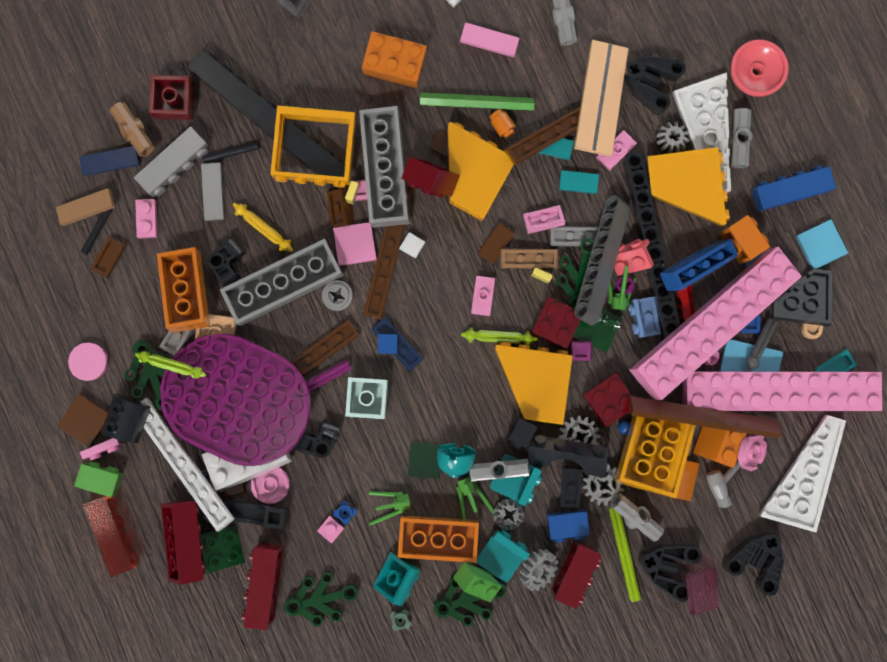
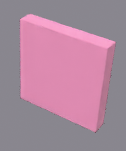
(354, 244)

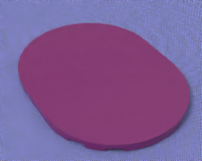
(246, 406)

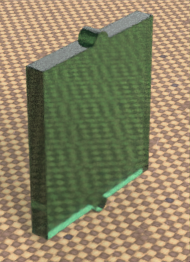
(423, 461)

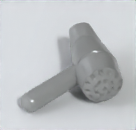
(718, 485)

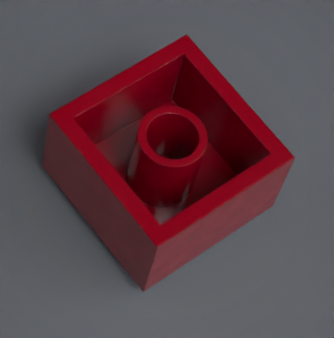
(171, 97)
(430, 177)
(556, 323)
(608, 399)

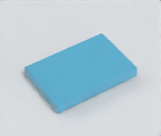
(735, 358)

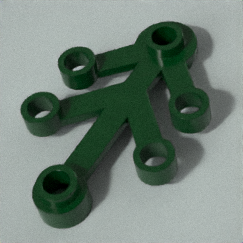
(577, 277)
(150, 372)
(317, 600)
(465, 600)

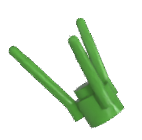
(620, 300)
(467, 487)
(401, 503)

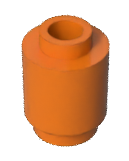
(502, 123)

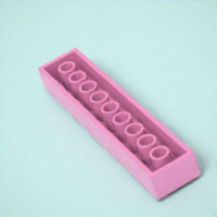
(715, 323)
(784, 391)

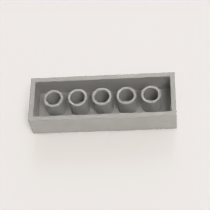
(384, 166)
(281, 282)

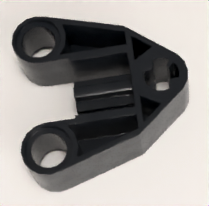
(645, 73)
(672, 551)
(772, 568)

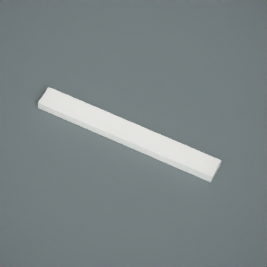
(186, 469)

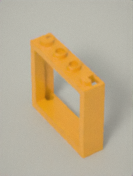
(318, 115)

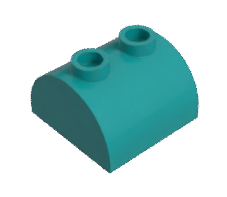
(396, 579)

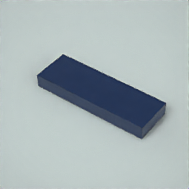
(109, 161)
(405, 352)

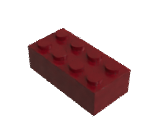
(182, 541)
(263, 586)

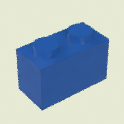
(568, 525)

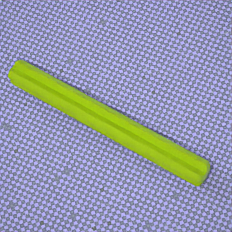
(625, 555)

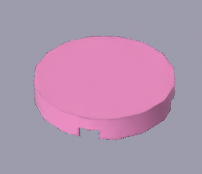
(88, 361)
(752, 452)
(276, 484)

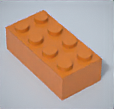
(183, 290)
(438, 539)

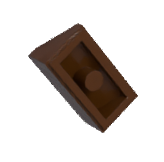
(340, 211)

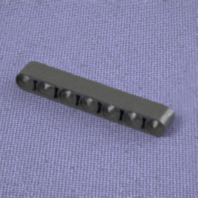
(602, 260)

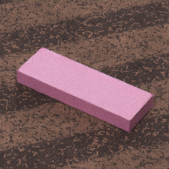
(489, 40)

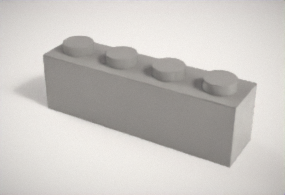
(172, 162)

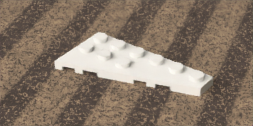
(706, 117)
(805, 485)

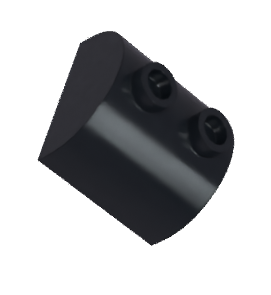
(125, 419)

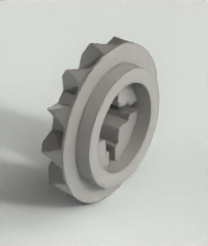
(334, 287)
(499, 514)

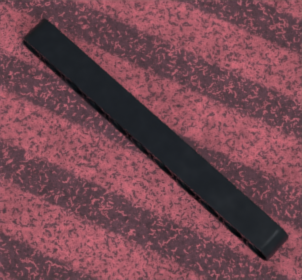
(655, 244)

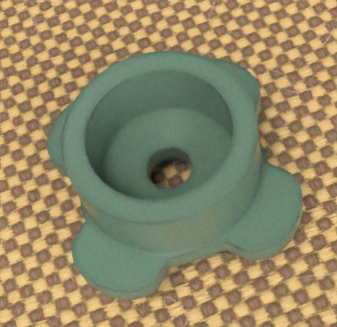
(395, 616)

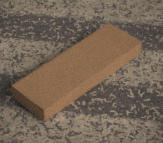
(85, 207)
(529, 258)

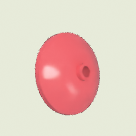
(767, 60)

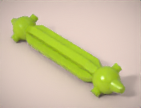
(499, 336)
(170, 364)

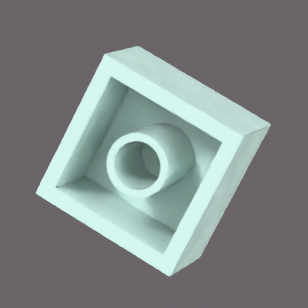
(366, 398)

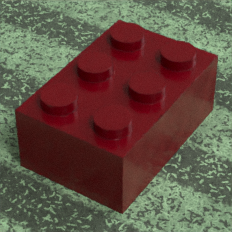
(576, 574)

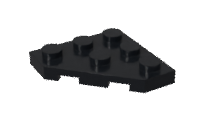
(806, 300)

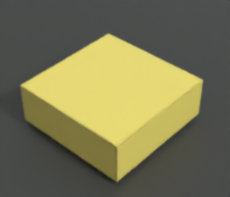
(352, 192)
(541, 275)

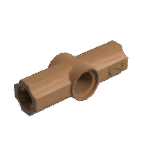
(132, 129)

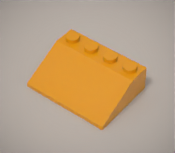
(655, 455)

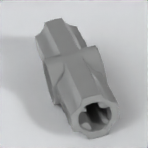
(564, 20)
(742, 127)
(512, 469)
(637, 517)

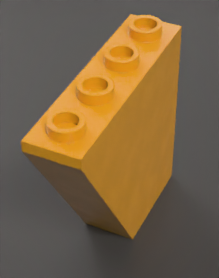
(480, 169)
(691, 182)
(537, 380)

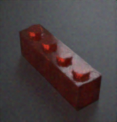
(110, 535)

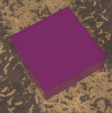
(581, 350)

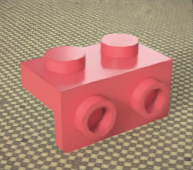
(634, 256)

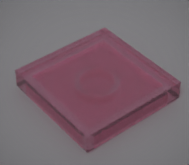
(702, 591)

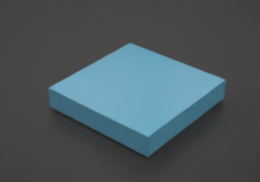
(821, 244)

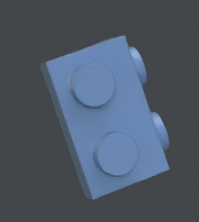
(645, 317)

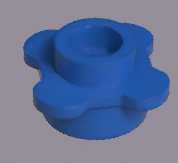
(345, 507)

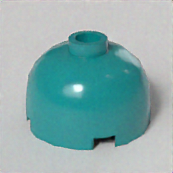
(455, 460)

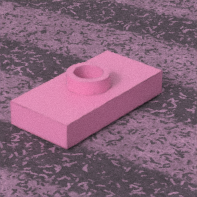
(622, 145)
(483, 296)

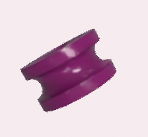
(630, 288)

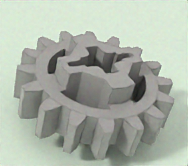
(576, 428)
(597, 491)
(539, 570)

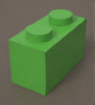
(99, 479)
(477, 582)

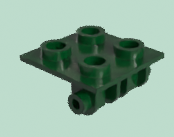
(601, 333)
(221, 549)

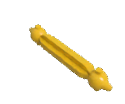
(262, 227)

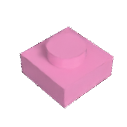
(330, 529)

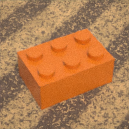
(394, 59)

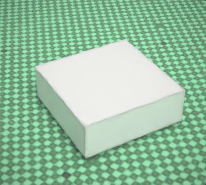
(412, 245)

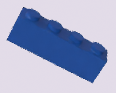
(793, 189)
(699, 264)

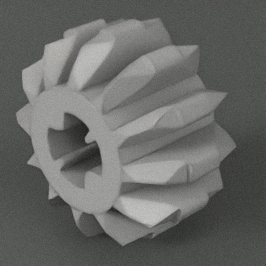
(673, 131)

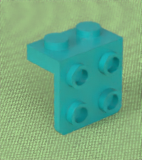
(517, 488)
(502, 555)

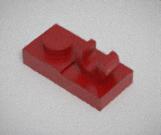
(687, 302)

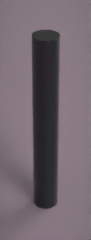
(230, 152)
(95, 231)

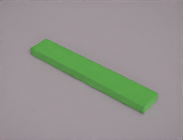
(477, 101)

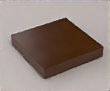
(83, 420)

